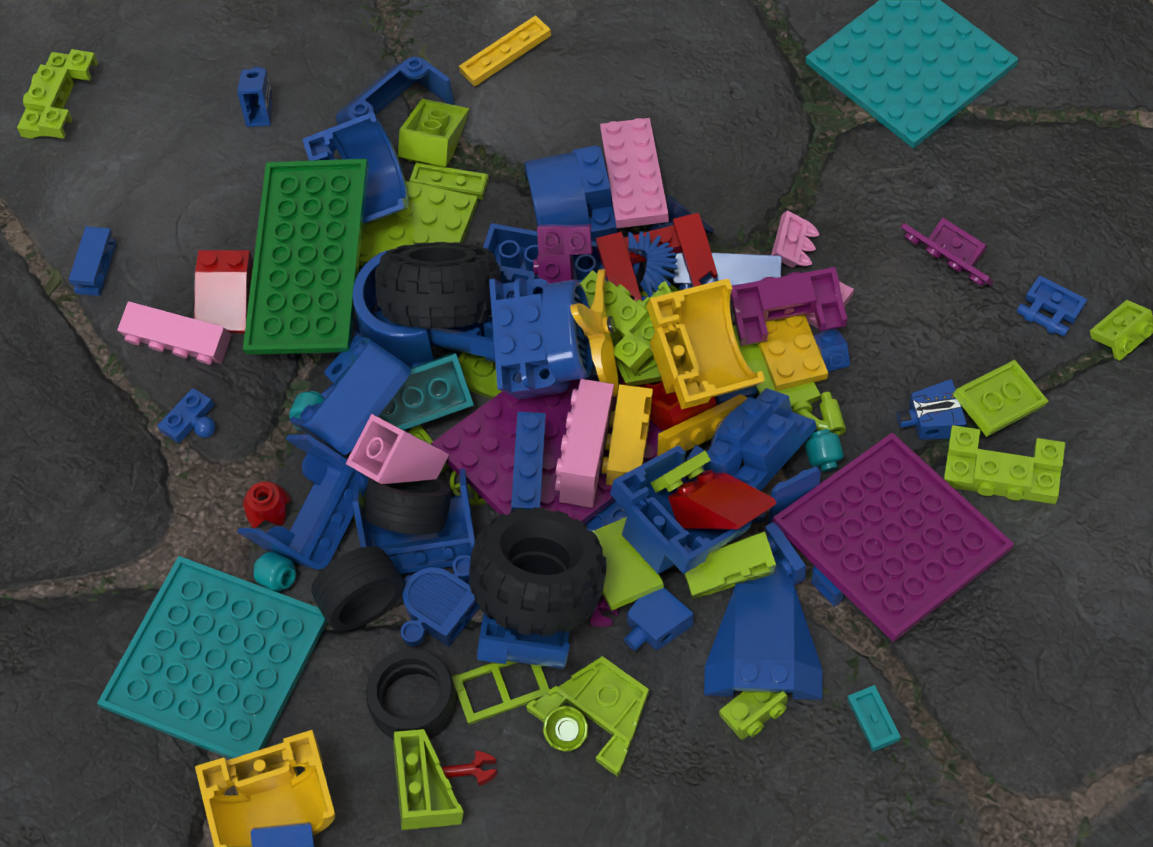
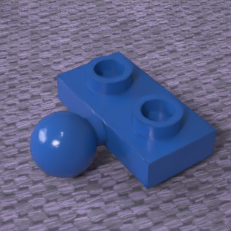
(188, 415)

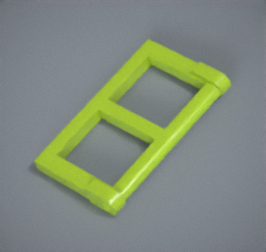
(507, 703)

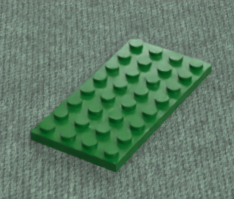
(306, 257)

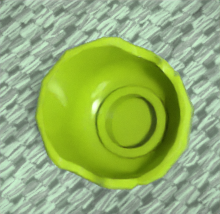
(565, 728)

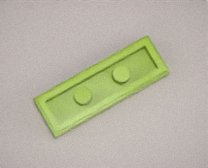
(450, 179)

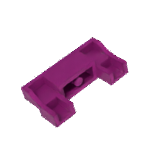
(556, 250)
(787, 297)

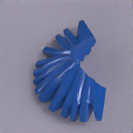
(658, 261)

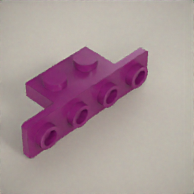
(955, 245)

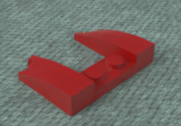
(684, 236)

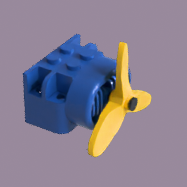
(550, 336)

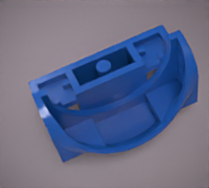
(761, 434)

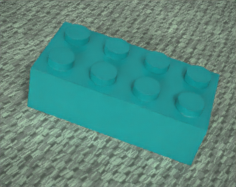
(429, 393)

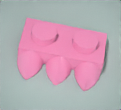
(793, 240)

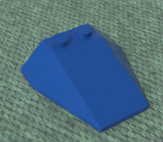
(764, 646)

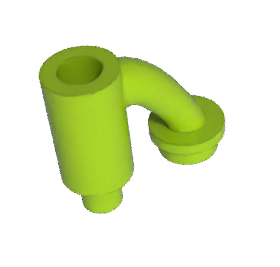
(830, 413)

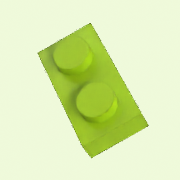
(673, 478)

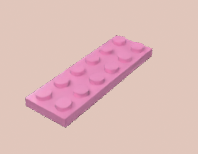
(634, 173)

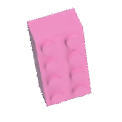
(584, 443)

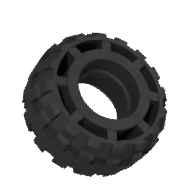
(436, 284)
(537, 571)

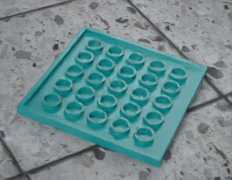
(911, 64)
(214, 660)

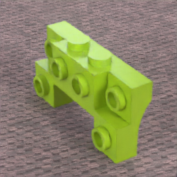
(50, 91)
(631, 322)
(1004, 473)

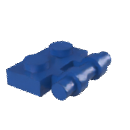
(1054, 299)

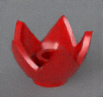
(270, 509)

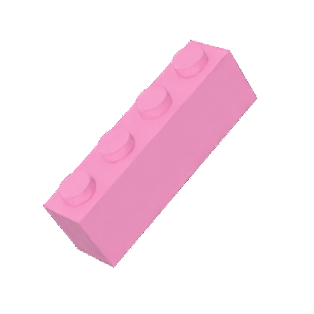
(174, 332)

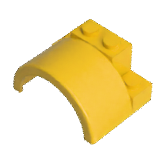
(698, 344)
(267, 791)

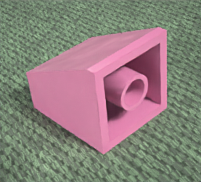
(394, 455)

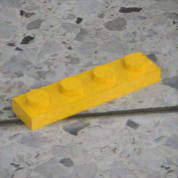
(504, 51)
(698, 428)

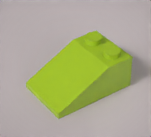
(432, 132)

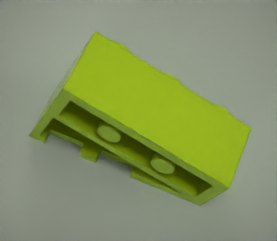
(731, 565)
(422, 787)

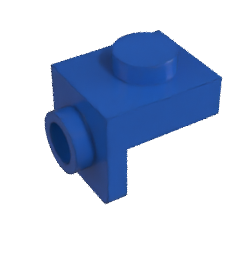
(833, 349)

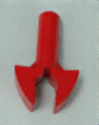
(473, 768)

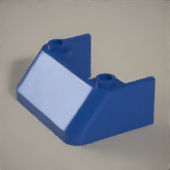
(393, 84)
(359, 393)
(324, 512)
(418, 552)

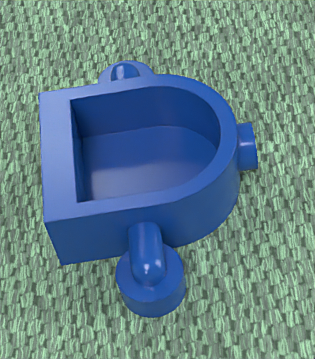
(438, 603)

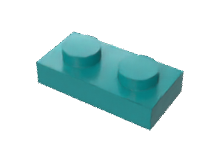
(873, 718)

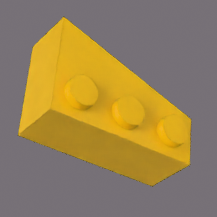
(629, 432)

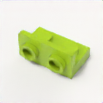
(1124, 328)
(751, 710)

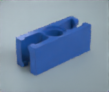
(92, 261)

